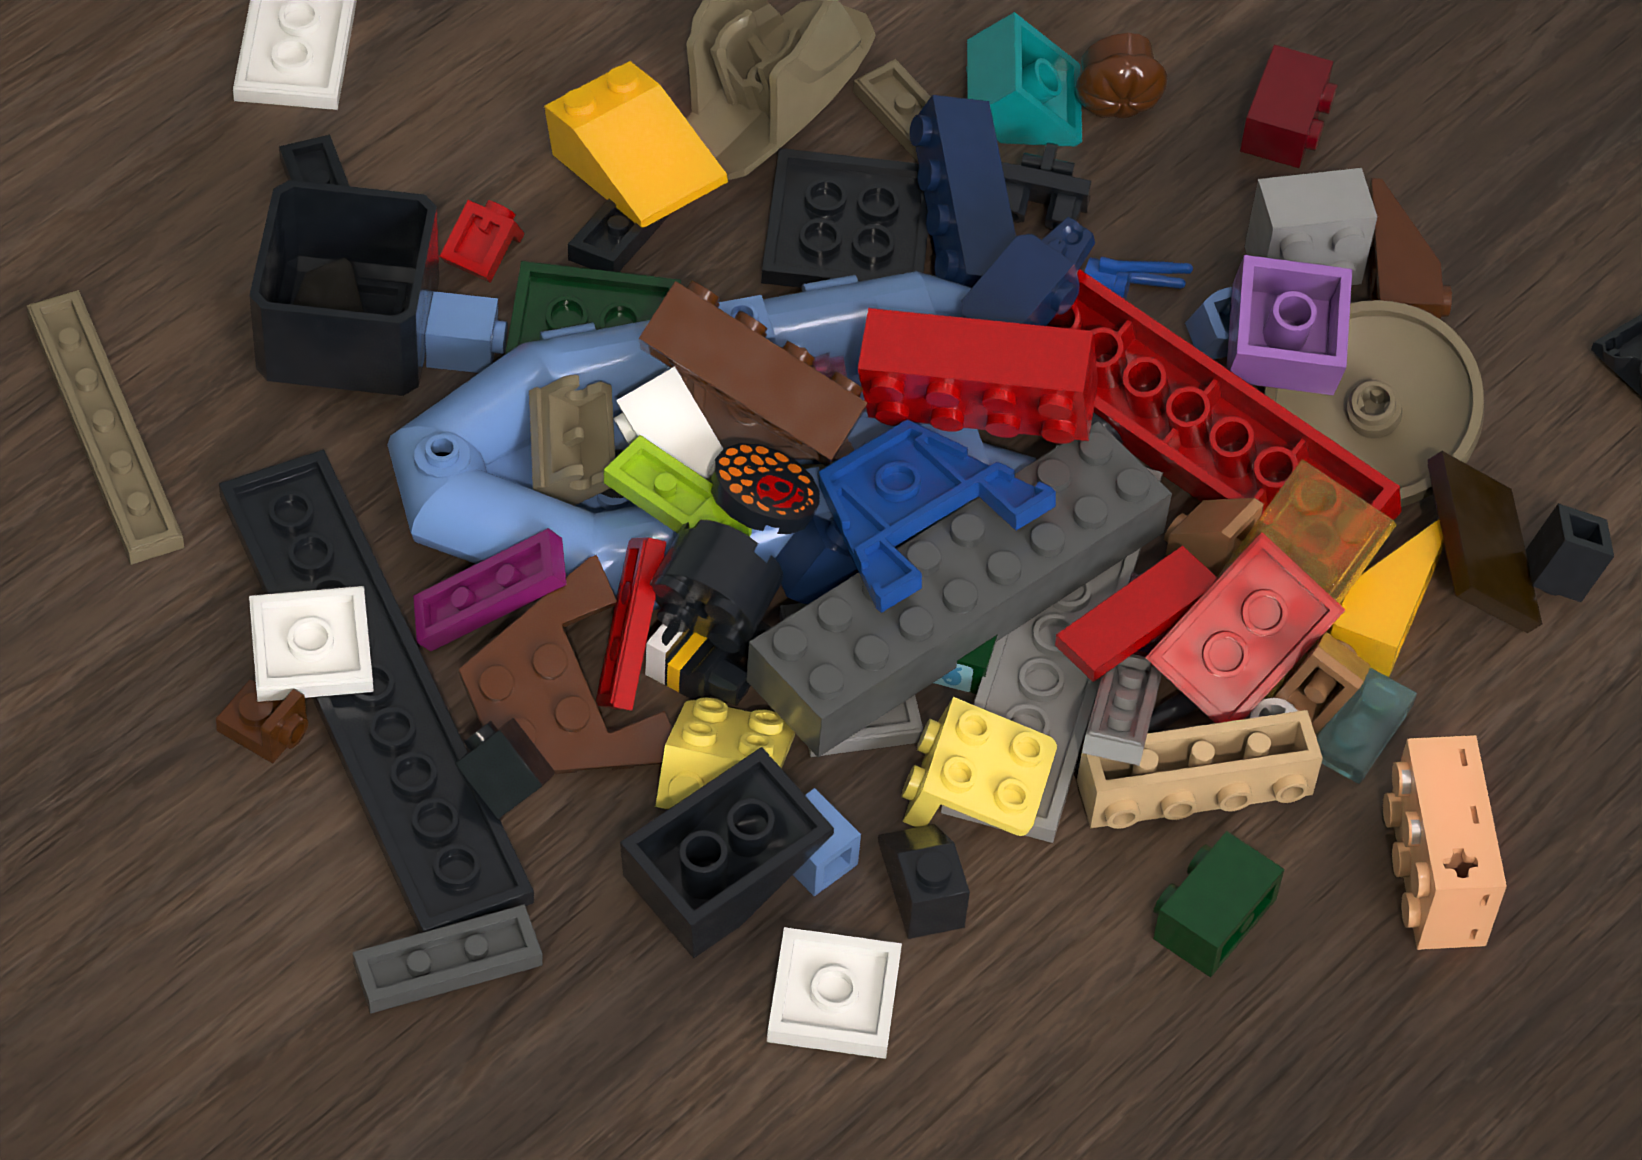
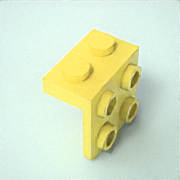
(711, 740)
(979, 769)

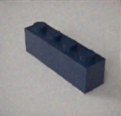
(962, 186)

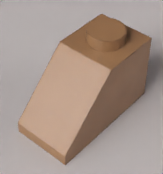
(1214, 530)
(1324, 680)

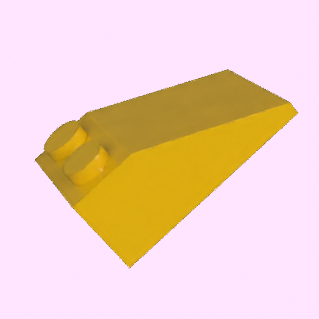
(632, 145)

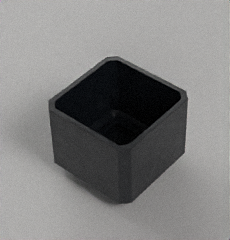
(396, 269)

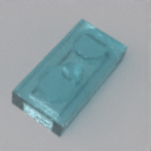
(1364, 725)

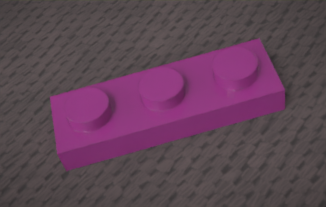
(489, 590)

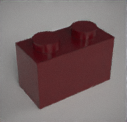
(1288, 107)

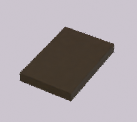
(1484, 542)

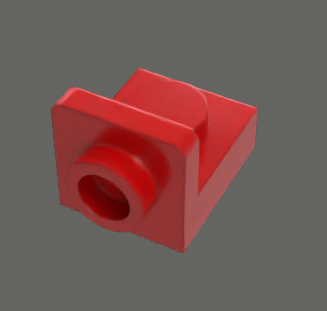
(481, 239)

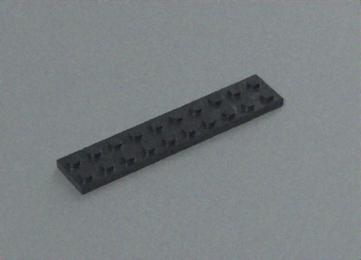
(400, 737)

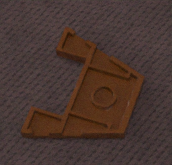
(538, 682)

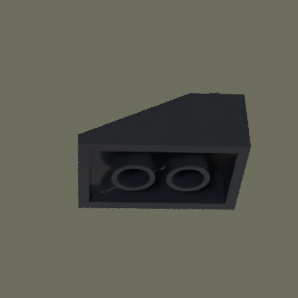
(723, 850)

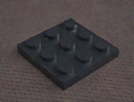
(843, 219)

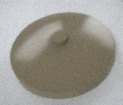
(1401, 397)

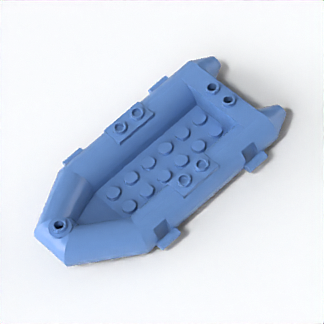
(470, 458)

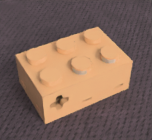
(1445, 843)

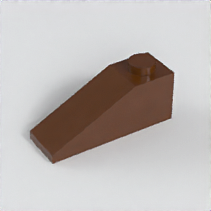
(1401, 261)

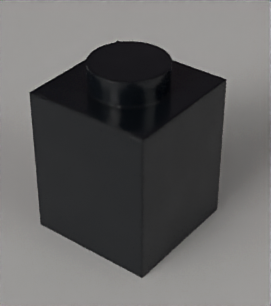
(1569, 553)
(503, 766)

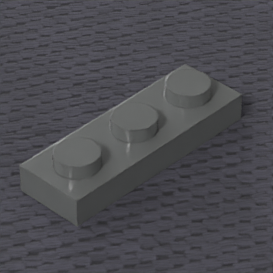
(447, 958)

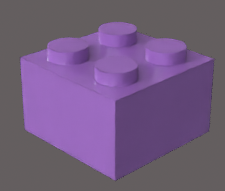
(1289, 324)

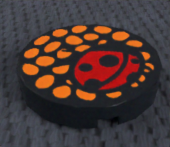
(763, 488)

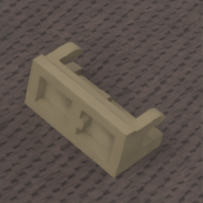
(571, 438)

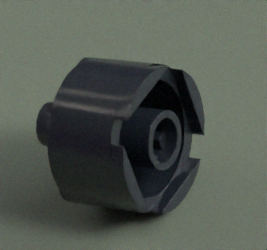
(715, 584)

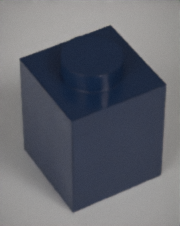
(815, 561)

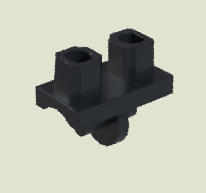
(1046, 182)

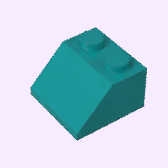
(1026, 84)

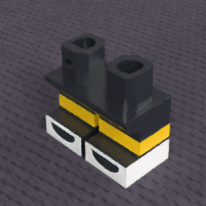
(697, 666)

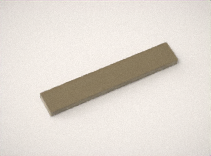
(105, 427)

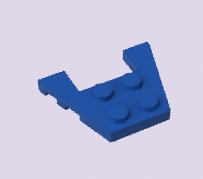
(907, 484)

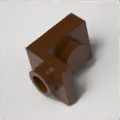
(266, 725)

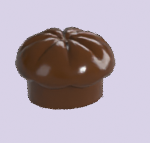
(1120, 77)

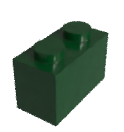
(1216, 903)

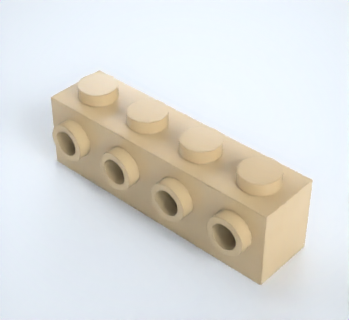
(1204, 771)

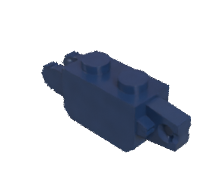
(1032, 277)

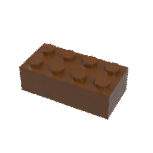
(752, 372)

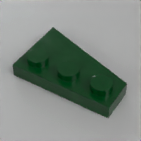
(571, 296)

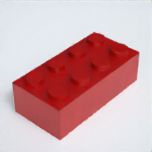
(978, 375)

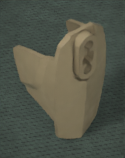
(767, 73)

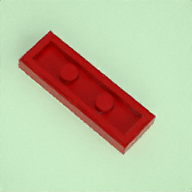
(1135, 614)
(630, 624)

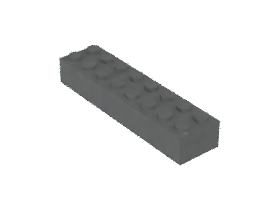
(850, 664)

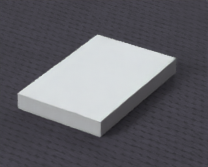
(294, 52)

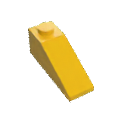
(1387, 599)

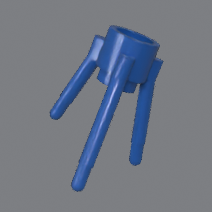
(1119, 273)

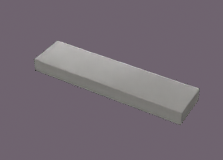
(1123, 711)

